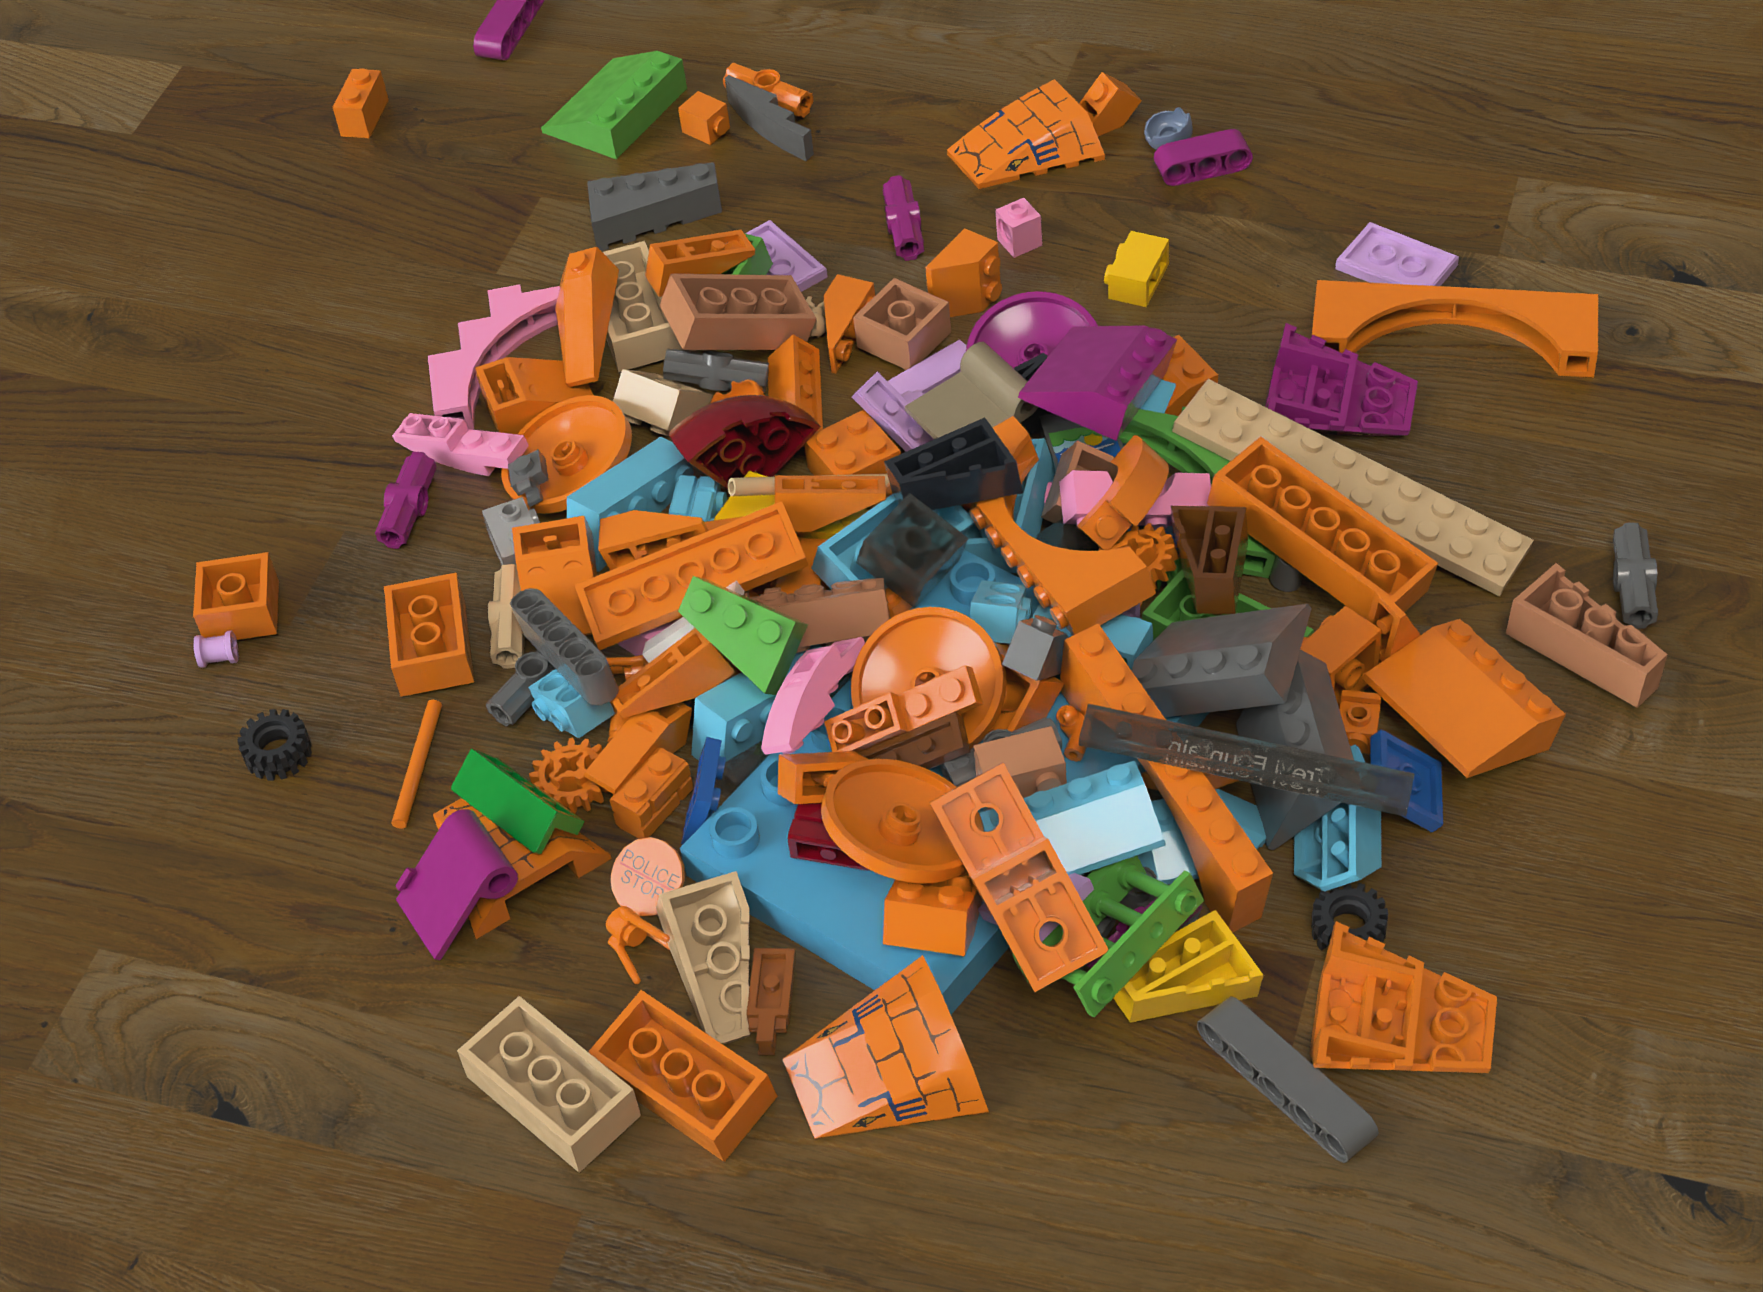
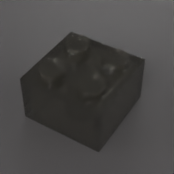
(912, 550)

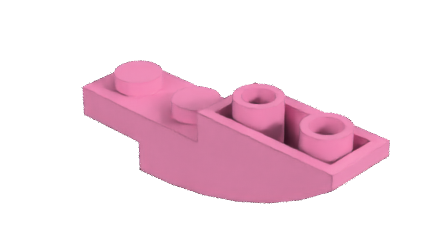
(457, 446)
(805, 695)

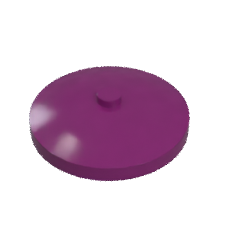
(1028, 325)

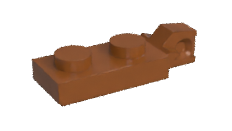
(770, 995)

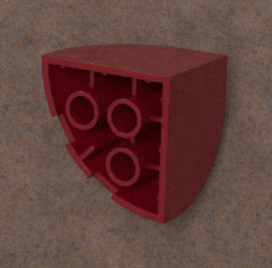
(743, 436)

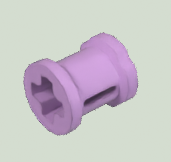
(216, 649)

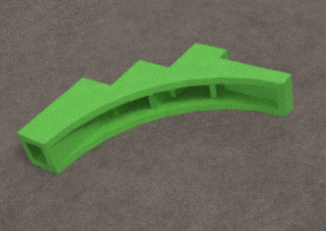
(1190, 457)

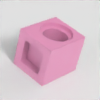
(1018, 227)

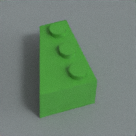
(744, 631)

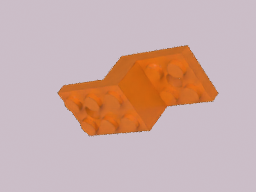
(1019, 877)

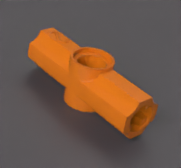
(788, 96)

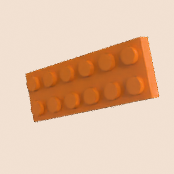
(653, 587)

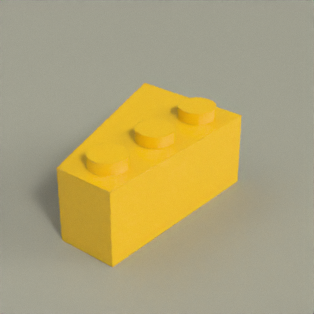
(1191, 972)

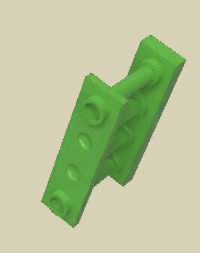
(1146, 930)

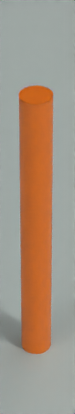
(416, 764)

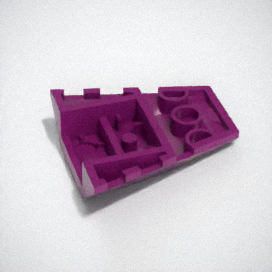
(1336, 391)

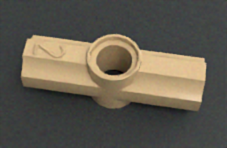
(506, 635)

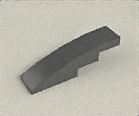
(768, 119)

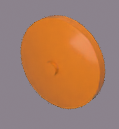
(579, 444)
(926, 646)
(885, 820)

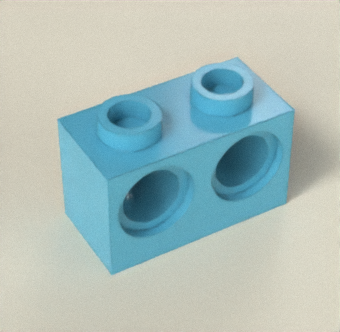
(1000, 608)
(565, 707)

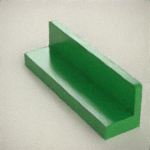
(512, 801)

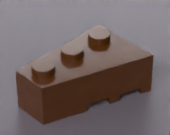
(1212, 554)

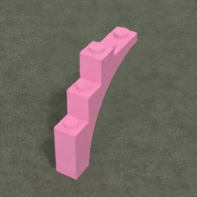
(484, 340)

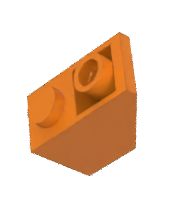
(1109, 103)

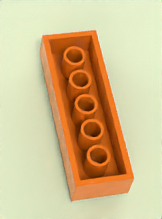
(1321, 530)

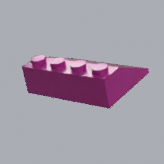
(1101, 375)

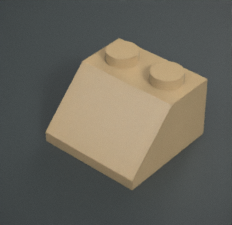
(657, 400)

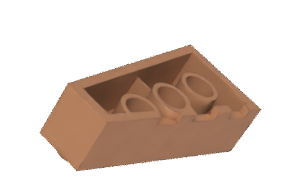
(832, 615)
(1586, 637)

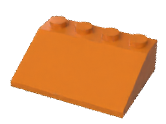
(1466, 699)

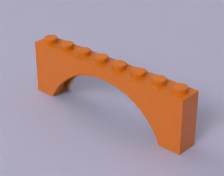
(1553, 324)
(1075, 584)
(1226, 861)

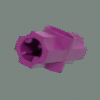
(903, 218)
(405, 500)

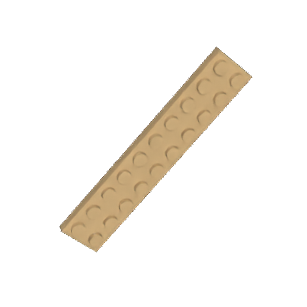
(1428, 520)

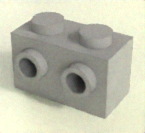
(500, 522)

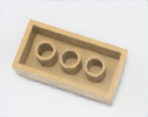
(637, 325)
(549, 1083)

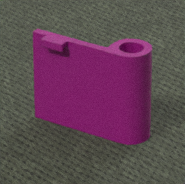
(451, 878)

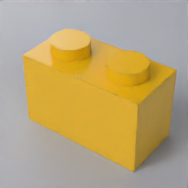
(1137, 268)

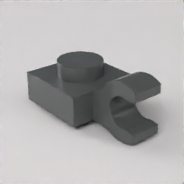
(527, 474)

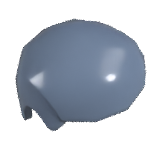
(1168, 127)

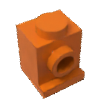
(1360, 717)

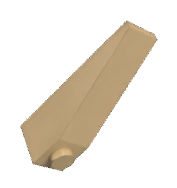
(711, 951)

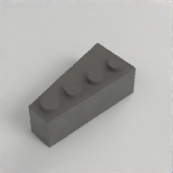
(651, 201)

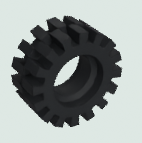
(280, 759)
(1349, 902)

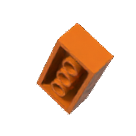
(685, 1075)

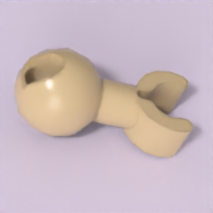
(820, 324)

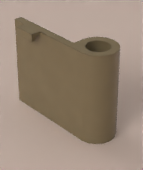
(980, 390)

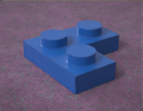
(705, 795)

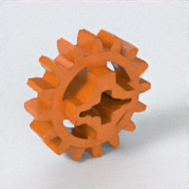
(1153, 548)
(566, 772)

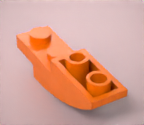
(900, 713)

